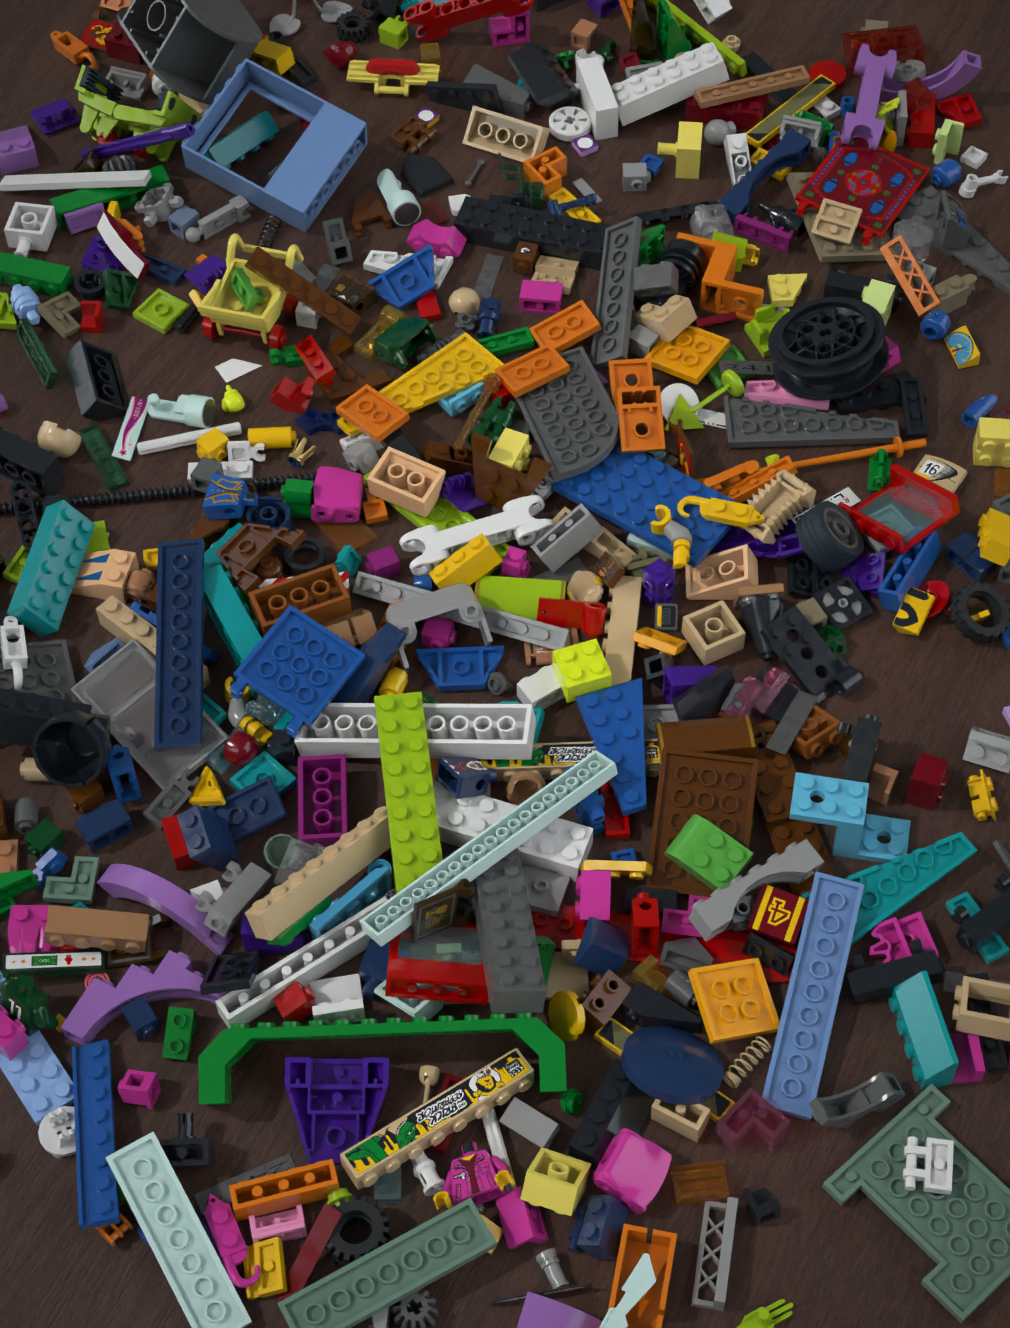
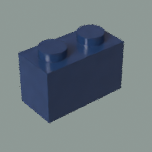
(104, 825)

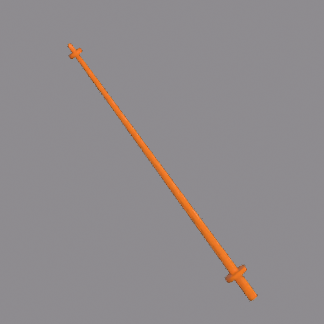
(897, 447)

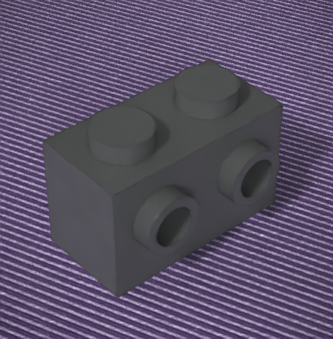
(655, 279)

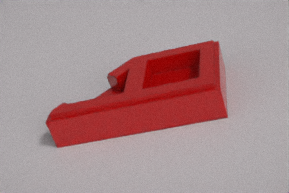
(428, 307)

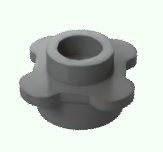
(466, 322)

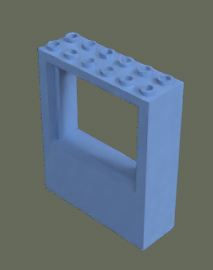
(312, 166)

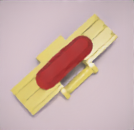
(380, 70)

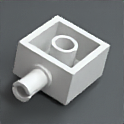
(30, 227)

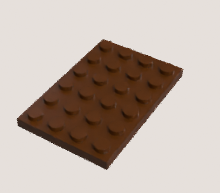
(704, 785)

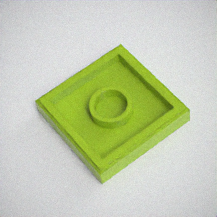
(161, 311)

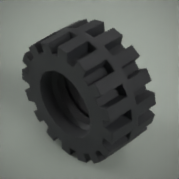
(358, 21)

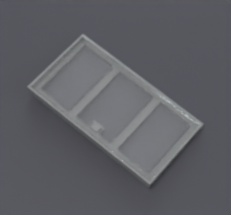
(126, 693)

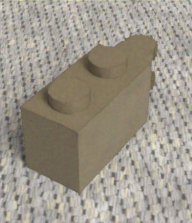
(952, 292)

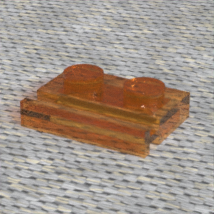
(699, 1182)

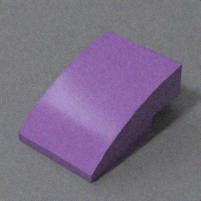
(549, 1313)

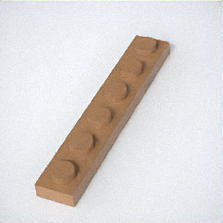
(751, 86)

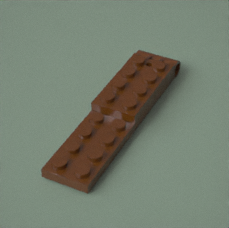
(773, 804)

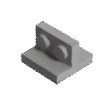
(988, 749)

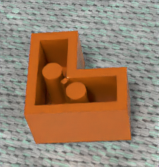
(546, 168)

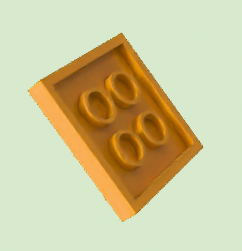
(689, 354)
(734, 1000)

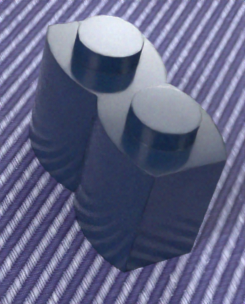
(966, 556)

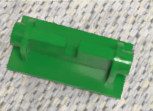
(879, 470)

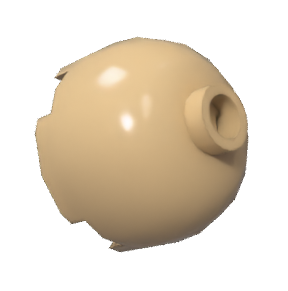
(58, 440)

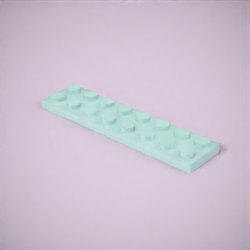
(177, 1236)

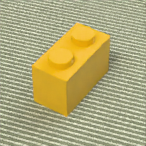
(273, 56)

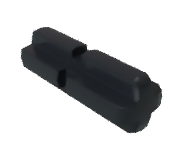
(186, 320)

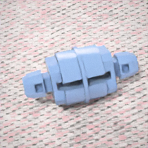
(25, 303)

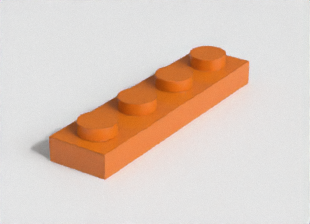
(746, 487)

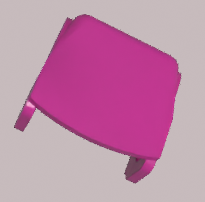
(337, 495)
(632, 1170)

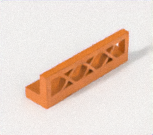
(905, 281)

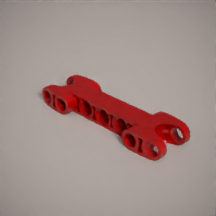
(439, 18)

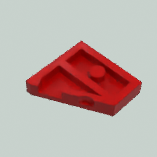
(960, 109)

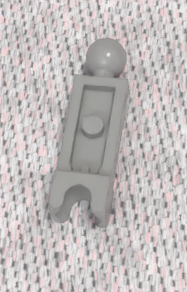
(219, 219)

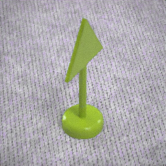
(682, 410)

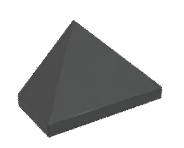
(684, 955)

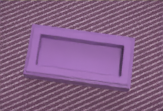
(84, 218)

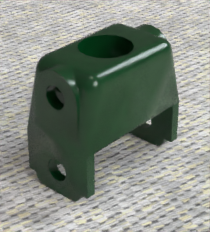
(402, 340)

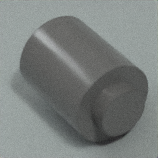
(680, 987)

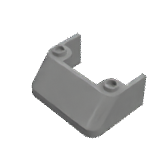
(433, 604)

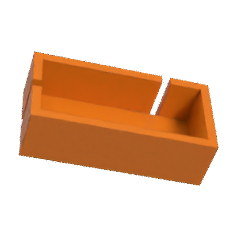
(651, 1307)

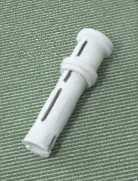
(425, 1171)

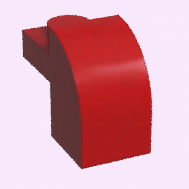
(292, 396)

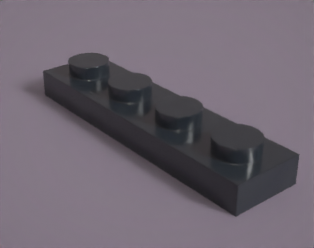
(992, 1049)

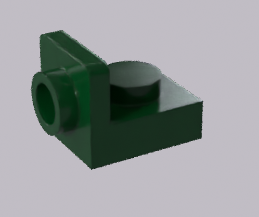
(834, 639)

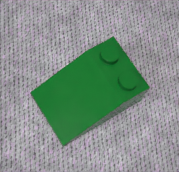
(669, 33)

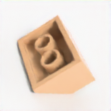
(406, 481)

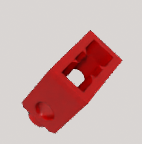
(644, 915)

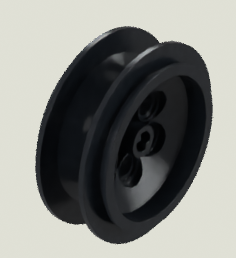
(828, 348)

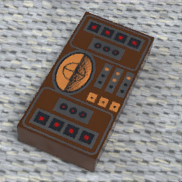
(608, 569)

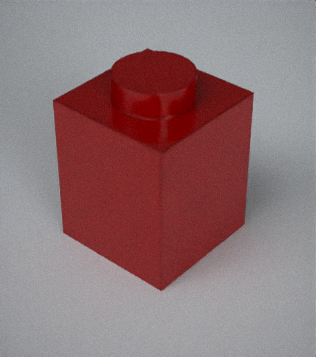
(295, 1002)

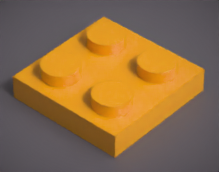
(656, 639)

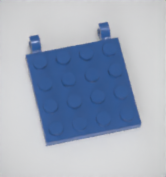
(298, 668)

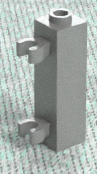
(237, 898)

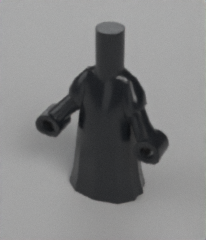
(785, 218)

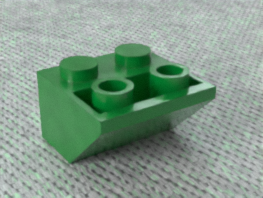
(651, 245)

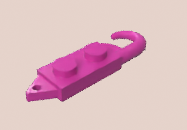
(228, 1240)

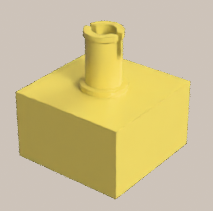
(686, 150)

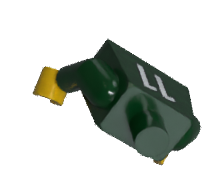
(28, 1004)

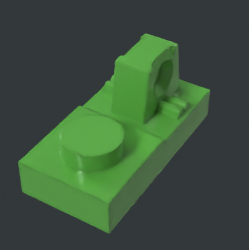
(244, 290)

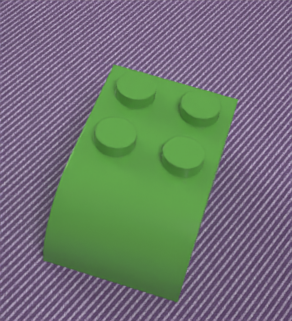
(708, 853)

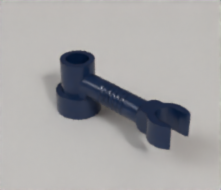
(555, 208)

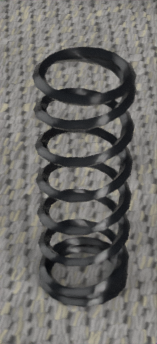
(270, 232)

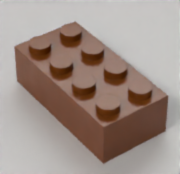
(315, 593)

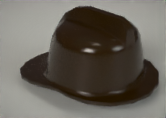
(89, 163)

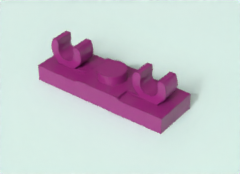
(763, 232)

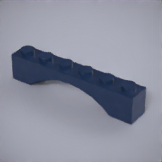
(787, 153)

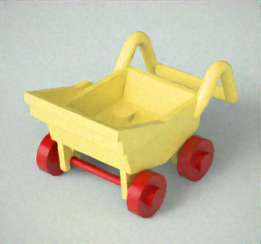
(224, 308)

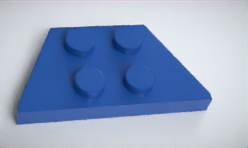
(407, 279)
(460, 666)

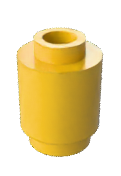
(394, 682)

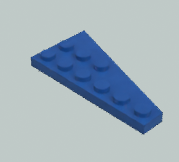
(617, 732)

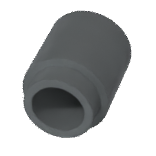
(25, 815)

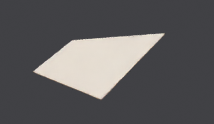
(235, 368)

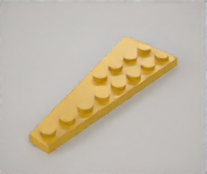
(439, 376)

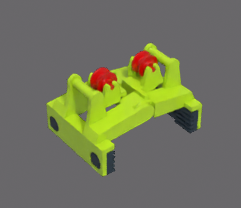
(110, 118)

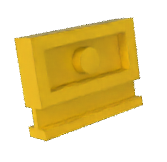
(270, 1258)

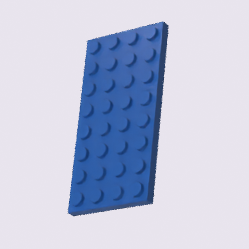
(629, 487)

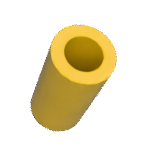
(272, 437)

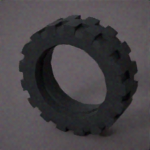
(967, 625)

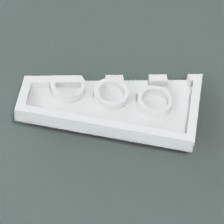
(383, 260)

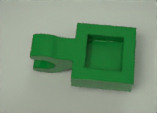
(288, 355)

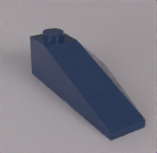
(378, 655)

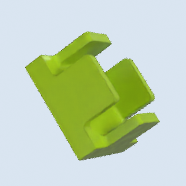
(761, 326)

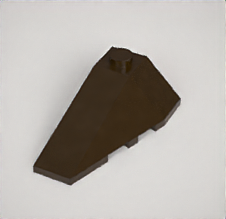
(641, 32)

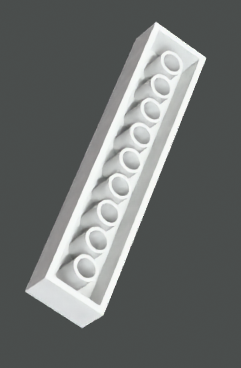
(451, 730)

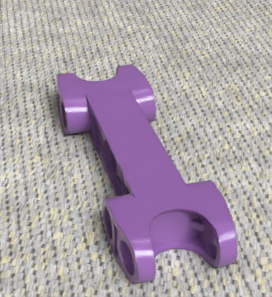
(864, 121)

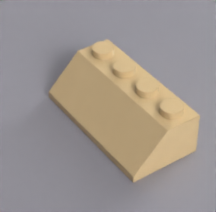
(504, 135)

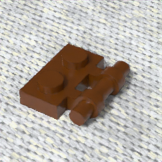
(407, 132)

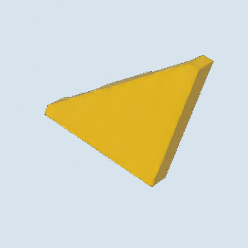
(207, 790)

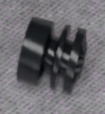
(687, 259)

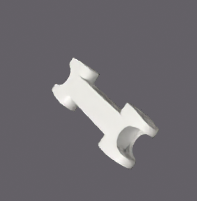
(511, 524)

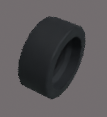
(309, 544)

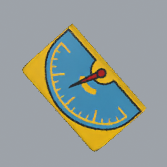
(962, 348)

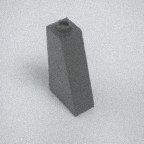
(514, 99)

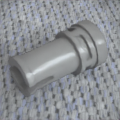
(549, 1263)

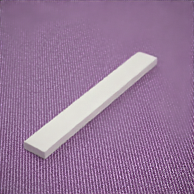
(75, 180)

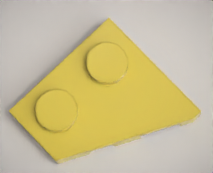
(785, 288)

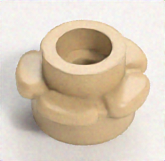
(732, 42)

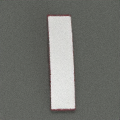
(122, 245)

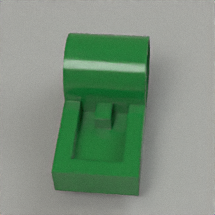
(178, 1034)

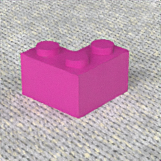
(510, 29)
(594, 894)

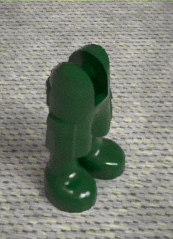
(495, 419)

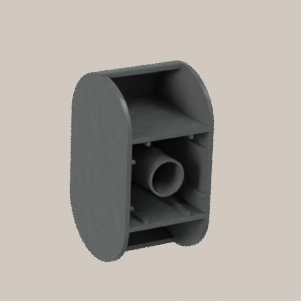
(191, 42)

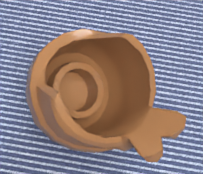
(523, 786)

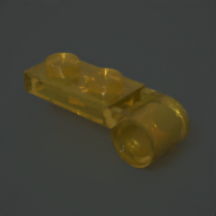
(388, 317)

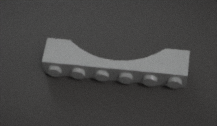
(792, 866)

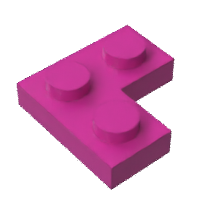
(677, 920)

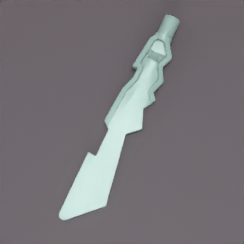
(636, 1286)

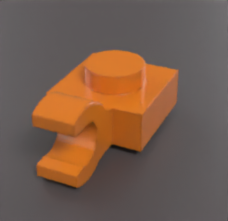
(374, 508)

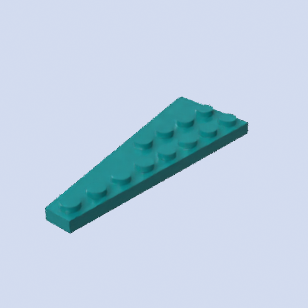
(904, 878)

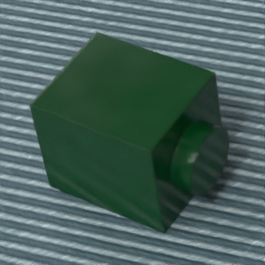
(43, 838)

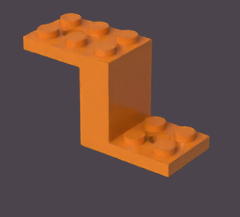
(717, 289)
(637, 405)

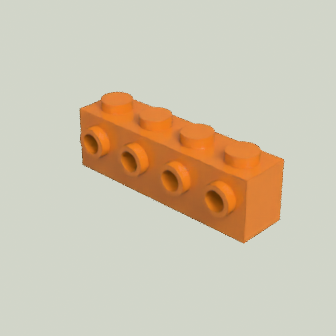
(283, 1189)

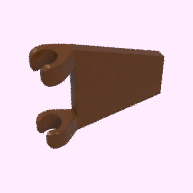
(366, 209)

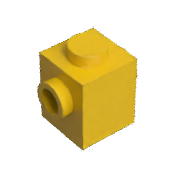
(212, 445)

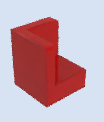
(93, 317)

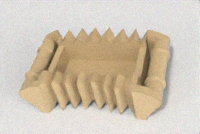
(778, 503)

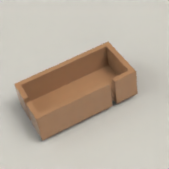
(354, 627)

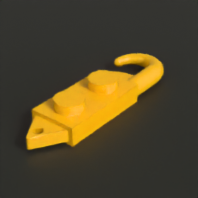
(723, 511)

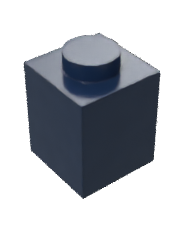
(140, 1019)

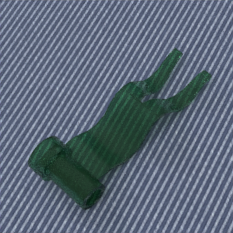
(534, 190)

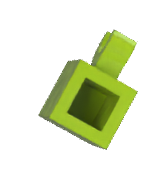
(394, 32)

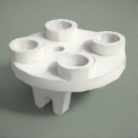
(51, 1125)

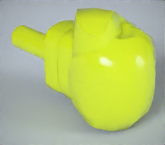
(232, 400)

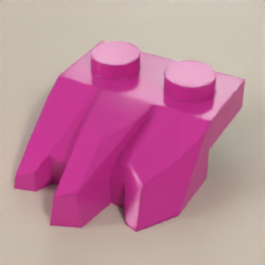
(28, 928)
(896, 937)

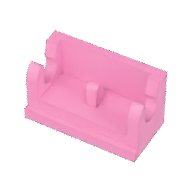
(285, 1225)

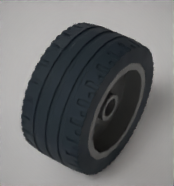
(829, 536)

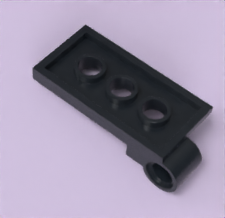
(838, 674)

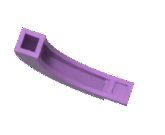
(942, 83)
(164, 896)

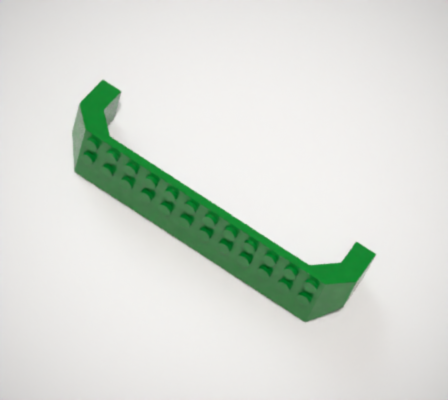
(234, 1043)

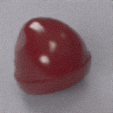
(341, 54)

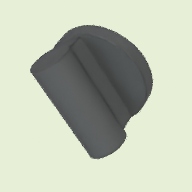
(499, 684)

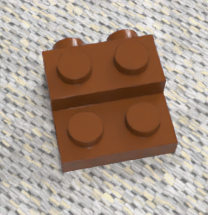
(817, 733)

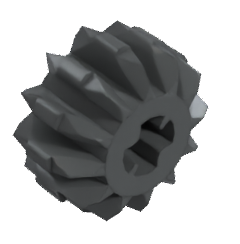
(120, 163)
(421, 1303)

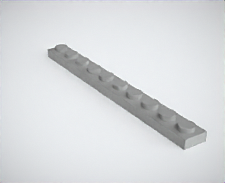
(497, 621)

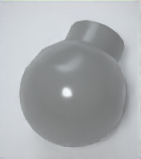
(716, 131)

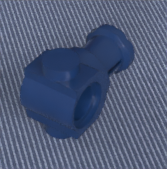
(488, 316)

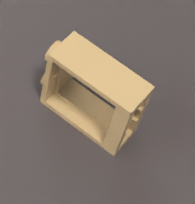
(976, 1022)

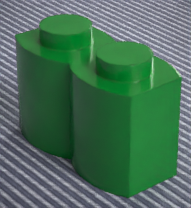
(299, 497)

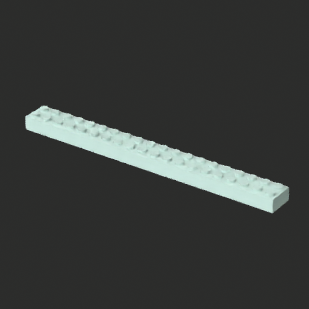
(491, 844)

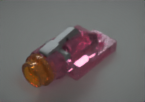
(753, 694)

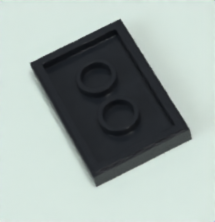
(705, 697)
(232, 972)

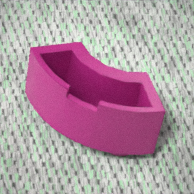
(444, 240)

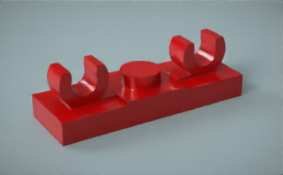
(315, 361)

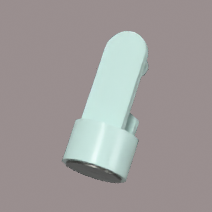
(400, 202)
(189, 409)

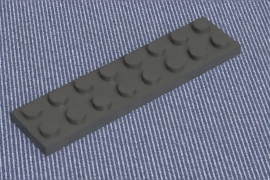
(616, 292)

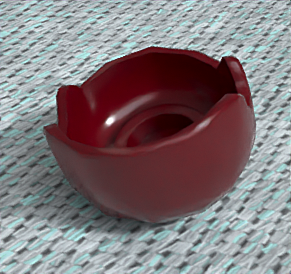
(241, 749)

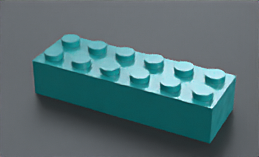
(51, 568)
(230, 615)

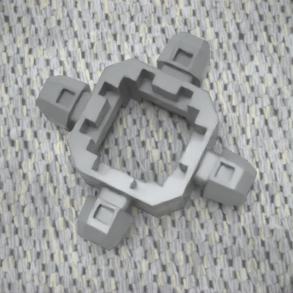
(158, 204)

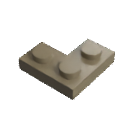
(58, 313)

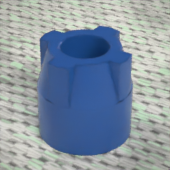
(847, 105)
(424, 582)

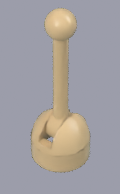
(429, 1077)

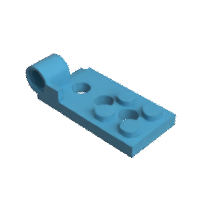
(361, 896)

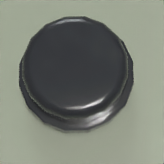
(90, 284)

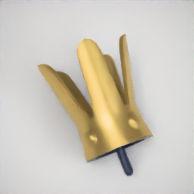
(296, 458)

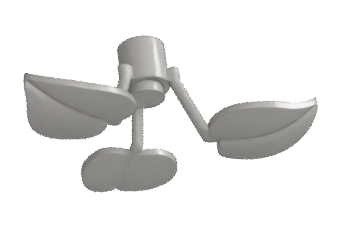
(289, 24)

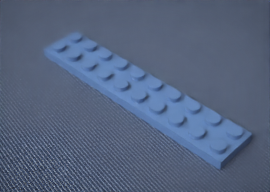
(812, 995)

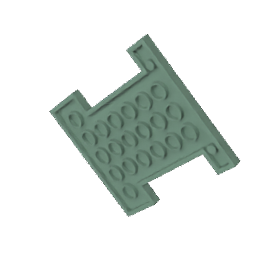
(958, 1231)

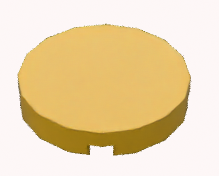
(566, 1015)

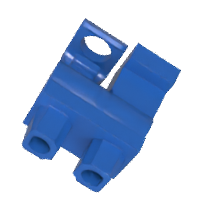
(591, 811)

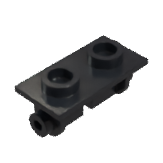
(768, 954)

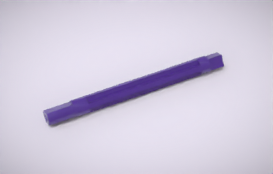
(143, 140)

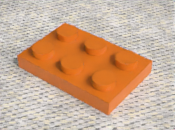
(566, 327)
(532, 370)
(372, 413)

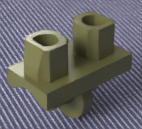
(636, 568)

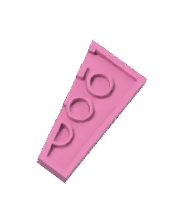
(773, 392)

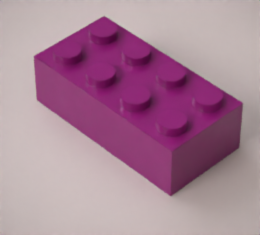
(322, 799)

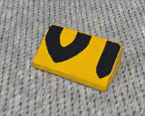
(913, 611)

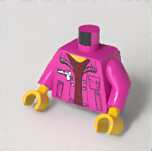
(474, 1177)

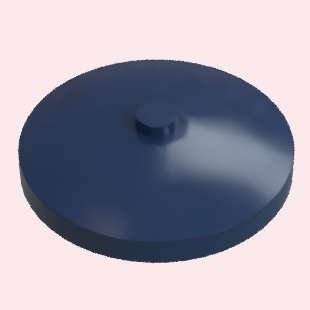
(672, 1065)

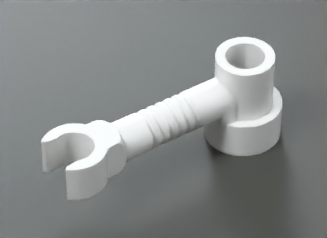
(971, 182)

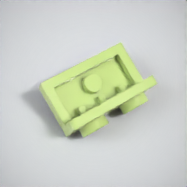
(949, 140)

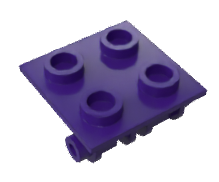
(55, 116)
(100, 256)
(206, 273)
(460, 493)
(867, 572)

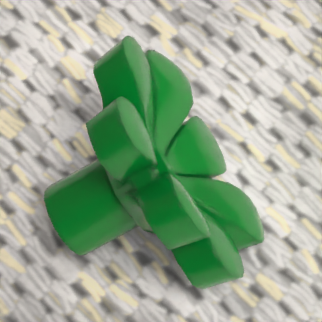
(565, 58)

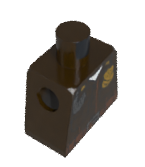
(354, 293)

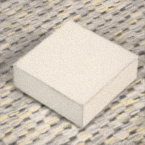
(973, 157)

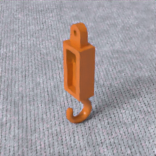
(76, 51)

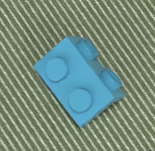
(462, 400)

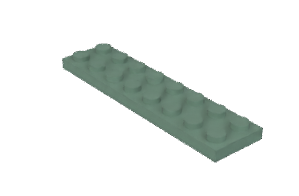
(391, 1271)

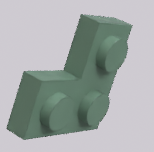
(76, 888)

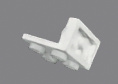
(338, 999)

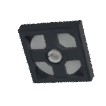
(843, 603)

